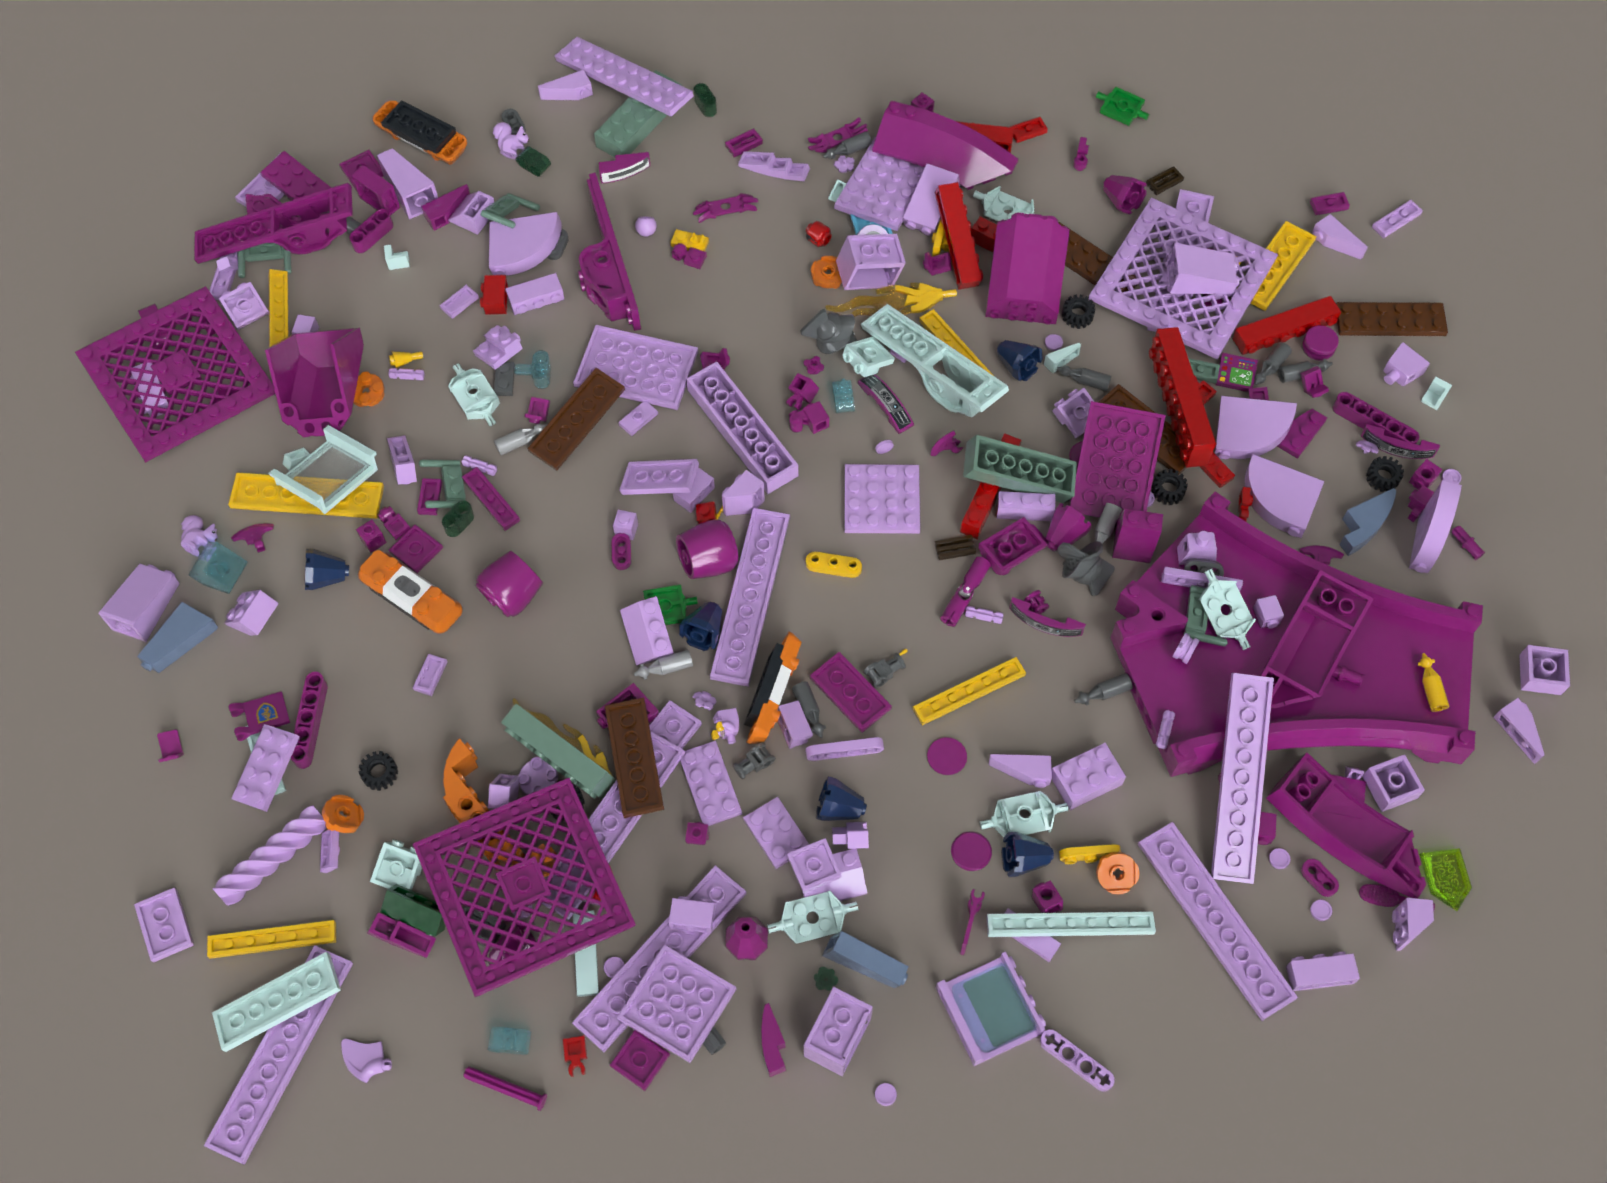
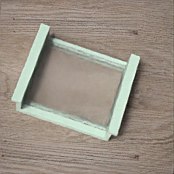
(329, 471)

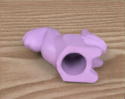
(509, 143)
(194, 537)

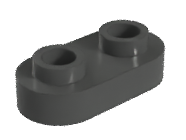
(513, 119)
(560, 246)
(1204, 565)

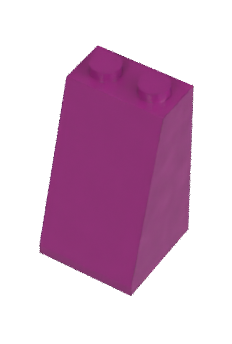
(1137, 535)

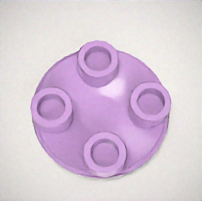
(536, 776)

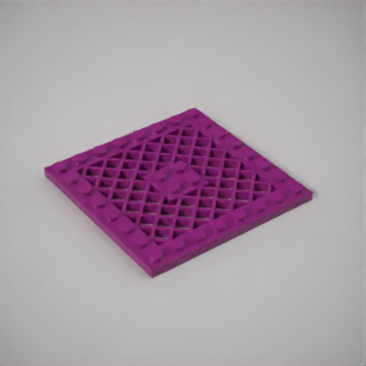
(176, 373)
(523, 886)

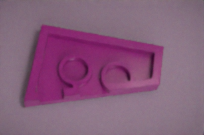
(1302, 432)

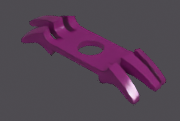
(826, 141)
(714, 207)

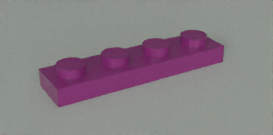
(491, 499)

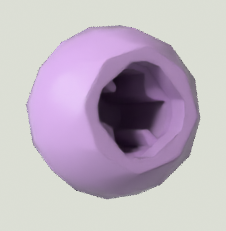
(645, 226)

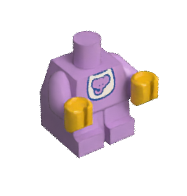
(726, 726)

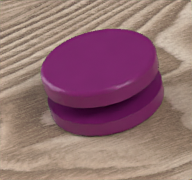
(1320, 342)

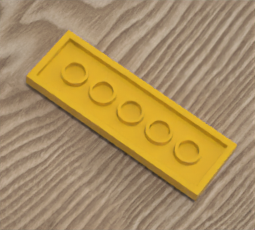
(1291, 246)

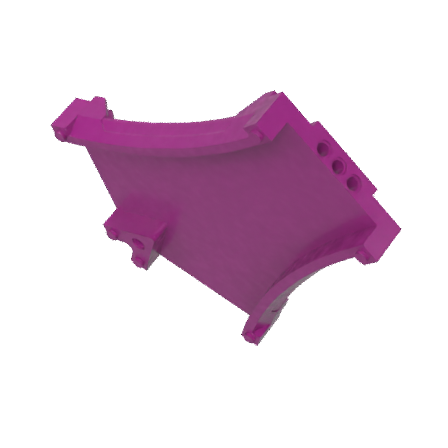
(1388, 644)

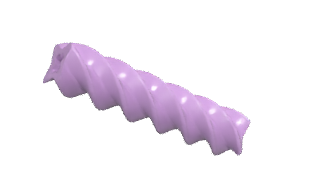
(267, 858)

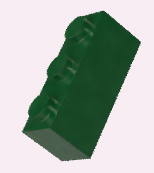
(413, 910)

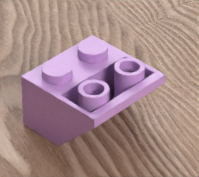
(469, 212)
(743, 495)
(251, 612)
(1410, 920)

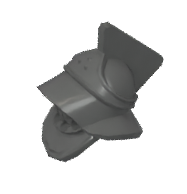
(830, 331)
(1086, 565)

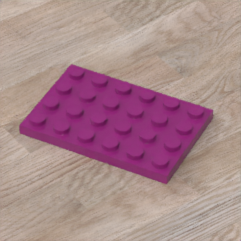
(1117, 459)

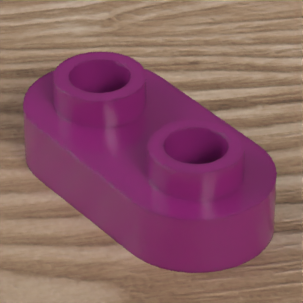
(621, 553)
(1320, 877)

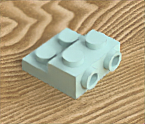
(867, 356)
(396, 866)

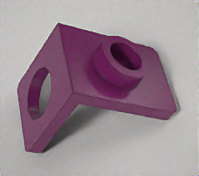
(170, 745)

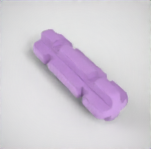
(406, 374)
(482, 465)
(984, 614)
(1165, 729)

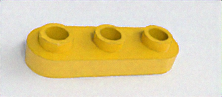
(842, 567)
(1088, 853)

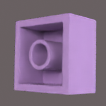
(1544, 670)
(1393, 783)

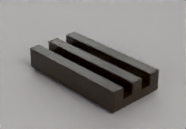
(1167, 182)
(955, 544)

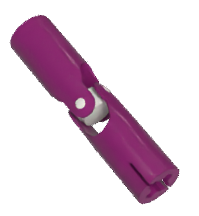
(971, 581)

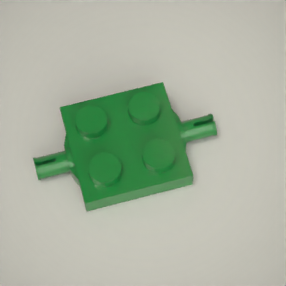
(1122, 106)
(671, 602)

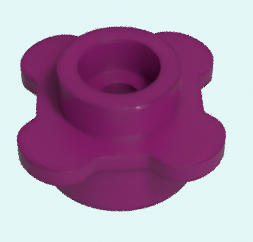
(814, 369)

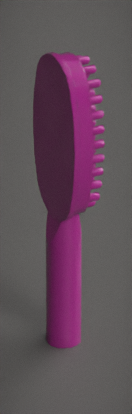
(1381, 895)

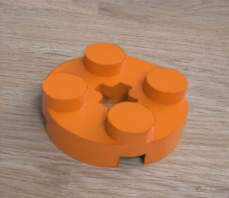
(822, 279)
(376, 388)
(340, 823)
(1110, 863)

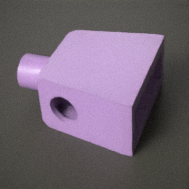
(1404, 366)
(1197, 545)

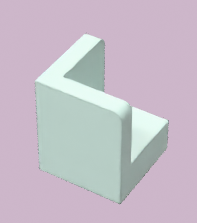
(396, 260)
(1436, 393)

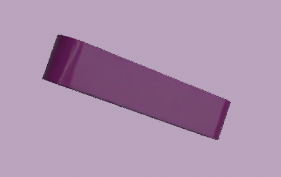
(1348, 406)
(306, 711)

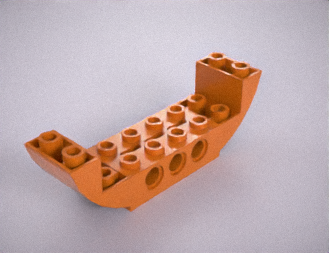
(465, 804)

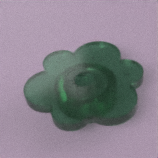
(824, 973)

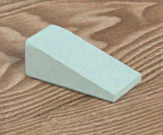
(1061, 357)

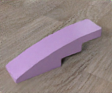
(771, 166)

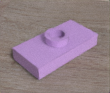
(459, 301)
(638, 418)
(430, 675)
(329, 851)

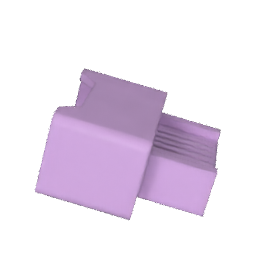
(854, 835)

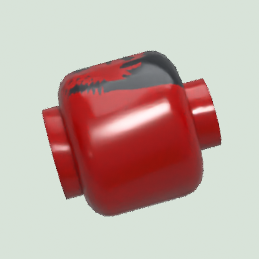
(818, 234)

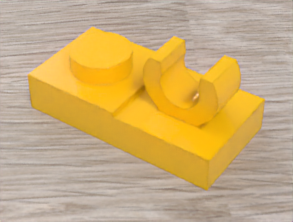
(690, 240)

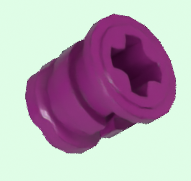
(1037, 602)

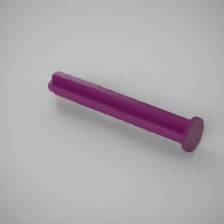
(505, 1087)

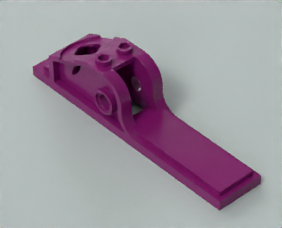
(265, 226)
(607, 278)

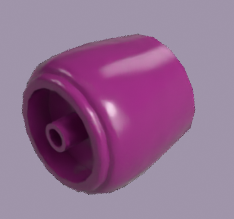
(707, 549)
(509, 584)

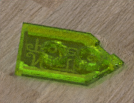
(1446, 876)

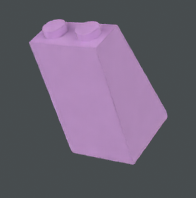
(410, 184)
(923, 207)
(1200, 271)
(140, 601)

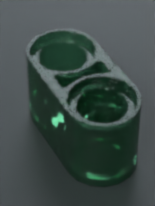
(705, 100)
(533, 161)
(460, 520)

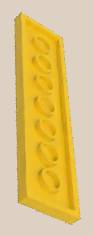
(263, 494)

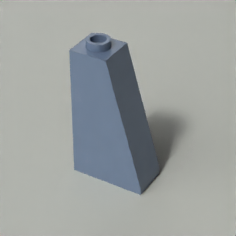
(176, 637)
(865, 960)

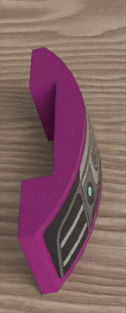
(887, 401)
(1399, 447)
(1042, 623)

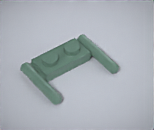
(504, 206)
(262, 252)
(452, 482)
(1197, 619)

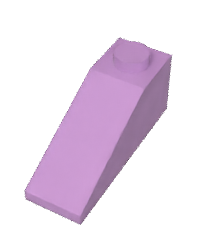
(570, 87)
(1338, 237)
(402, 460)
(1520, 726)
(1027, 768)

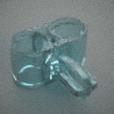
(537, 369)
(843, 396)
(509, 1040)

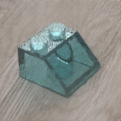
(218, 567)

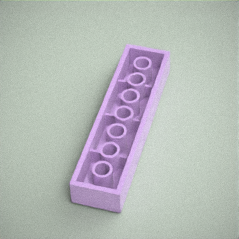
(742, 427)

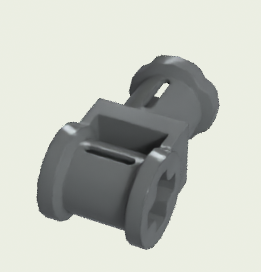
(883, 671)
(755, 760)

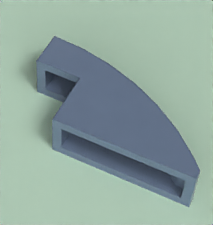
(1366, 521)

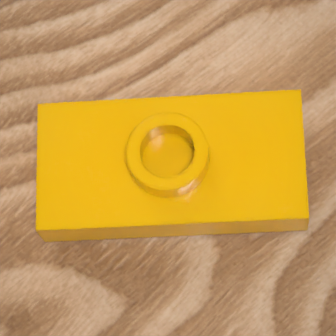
(937, 239)

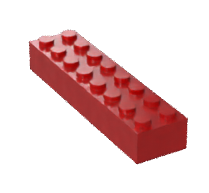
(1182, 397)

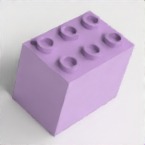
(870, 261)
(837, 1031)

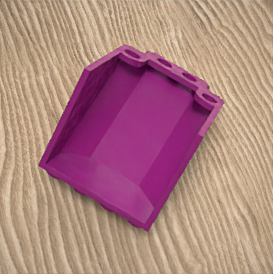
(1027, 269)
(316, 378)

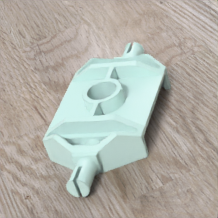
(997, 202)
(476, 405)
(1238, 620)
(1008, 819)
(829, 912)

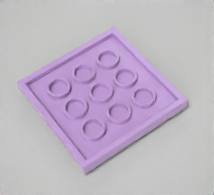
(882, 498)
(677, 1003)

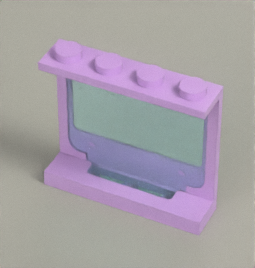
(991, 1009)

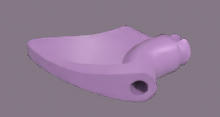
(364, 1059)

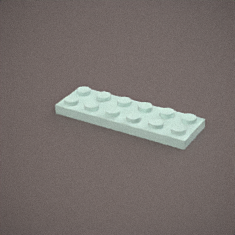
(276, 1001)

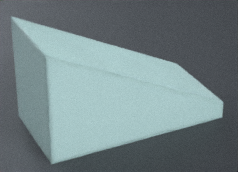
(836, 191)
(294, 458)

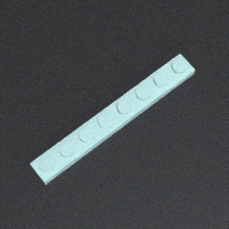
(1070, 924)

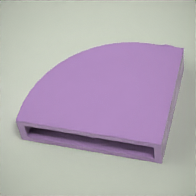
(524, 245)
(1251, 426)
(1282, 494)
(1434, 526)

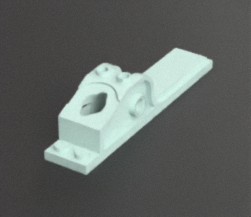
(968, 385)

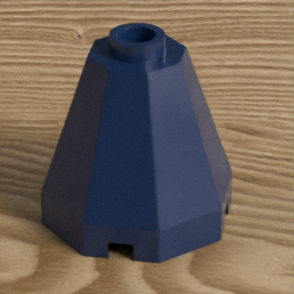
(1020, 358)
(323, 569)
(702, 626)
(839, 802)
(1024, 854)

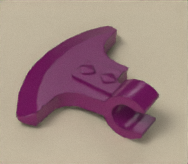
(946, 443)
(253, 535)
(1322, 553)

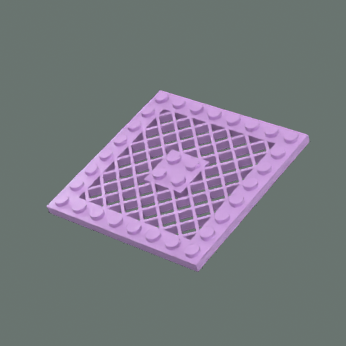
(1160, 214)

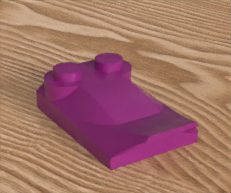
(1012, 546)

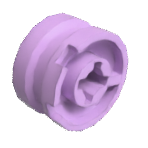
(1186, 648)

